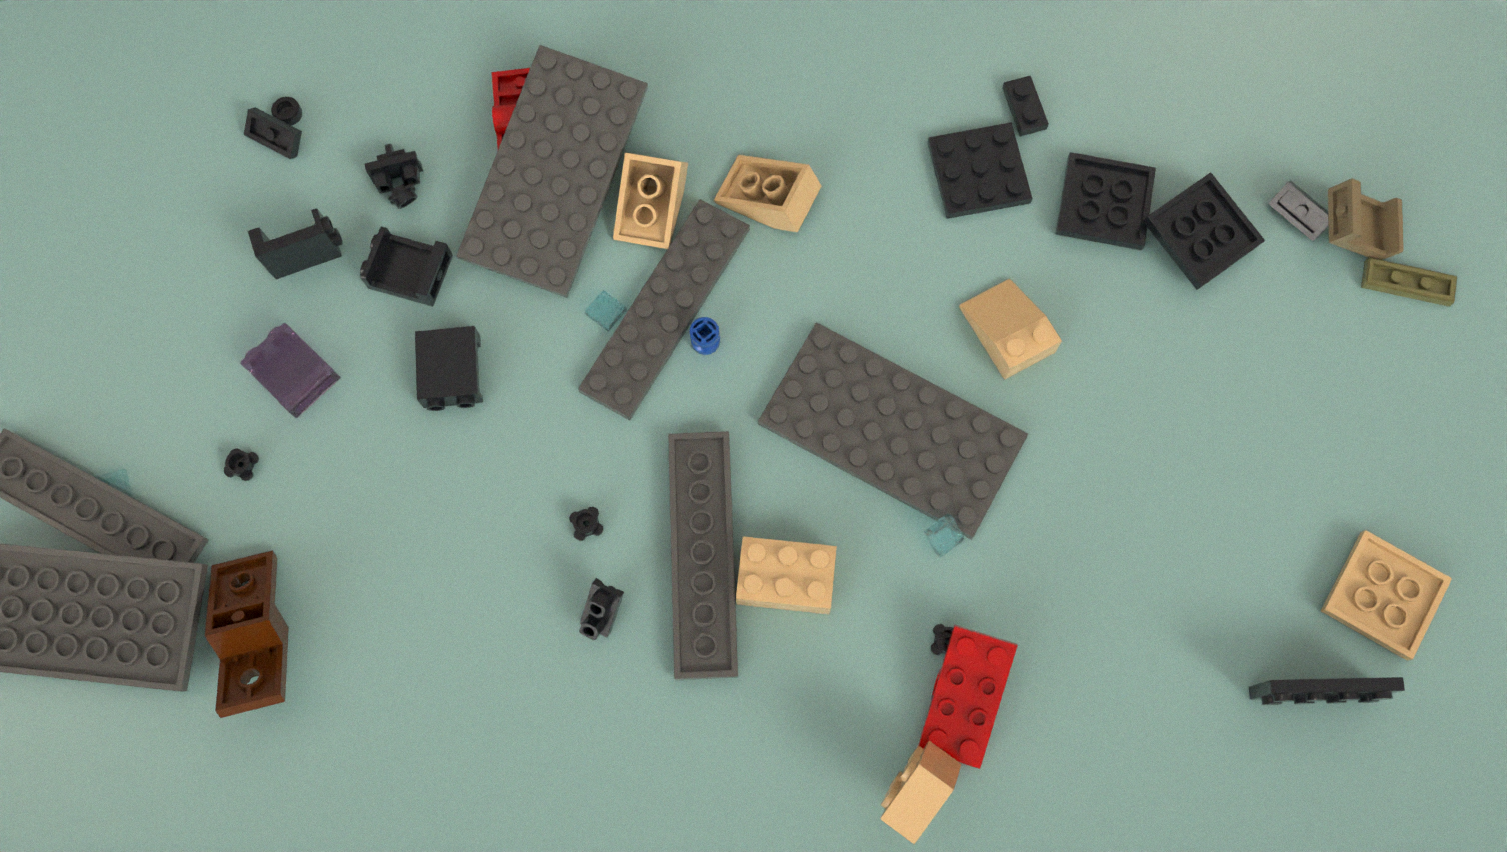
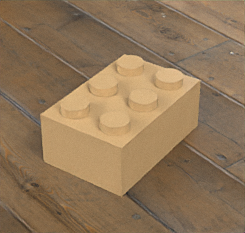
(786, 575)
(920, 791)

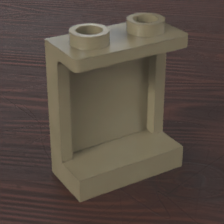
(1363, 222)

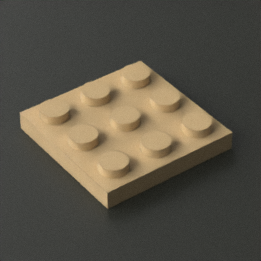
(1386, 595)

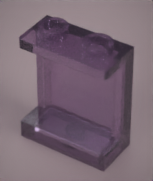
(290, 370)

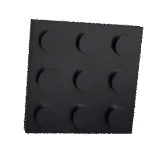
(979, 170)
(1105, 201)
(1203, 230)

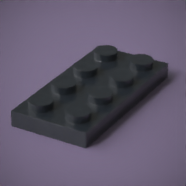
(1329, 690)

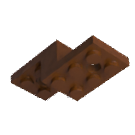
(247, 634)

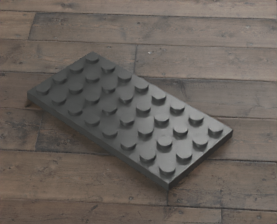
(552, 171)
(893, 429)
(99, 616)

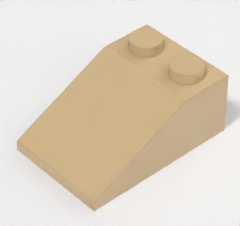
(770, 191)
(649, 200)
(1010, 328)

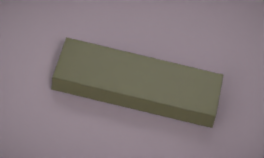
(1409, 281)

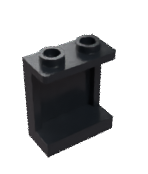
(297, 249)
(405, 267)
(447, 367)

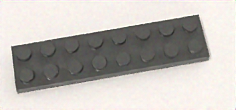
(664, 309)
(88, 507)
(702, 556)

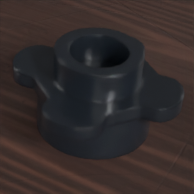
(403, 195)
(233, 460)
(578, 519)
(940, 632)

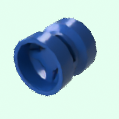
(706, 342)

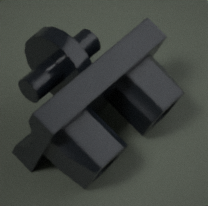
(394, 165)
(600, 610)

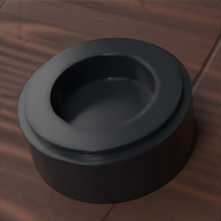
(287, 110)

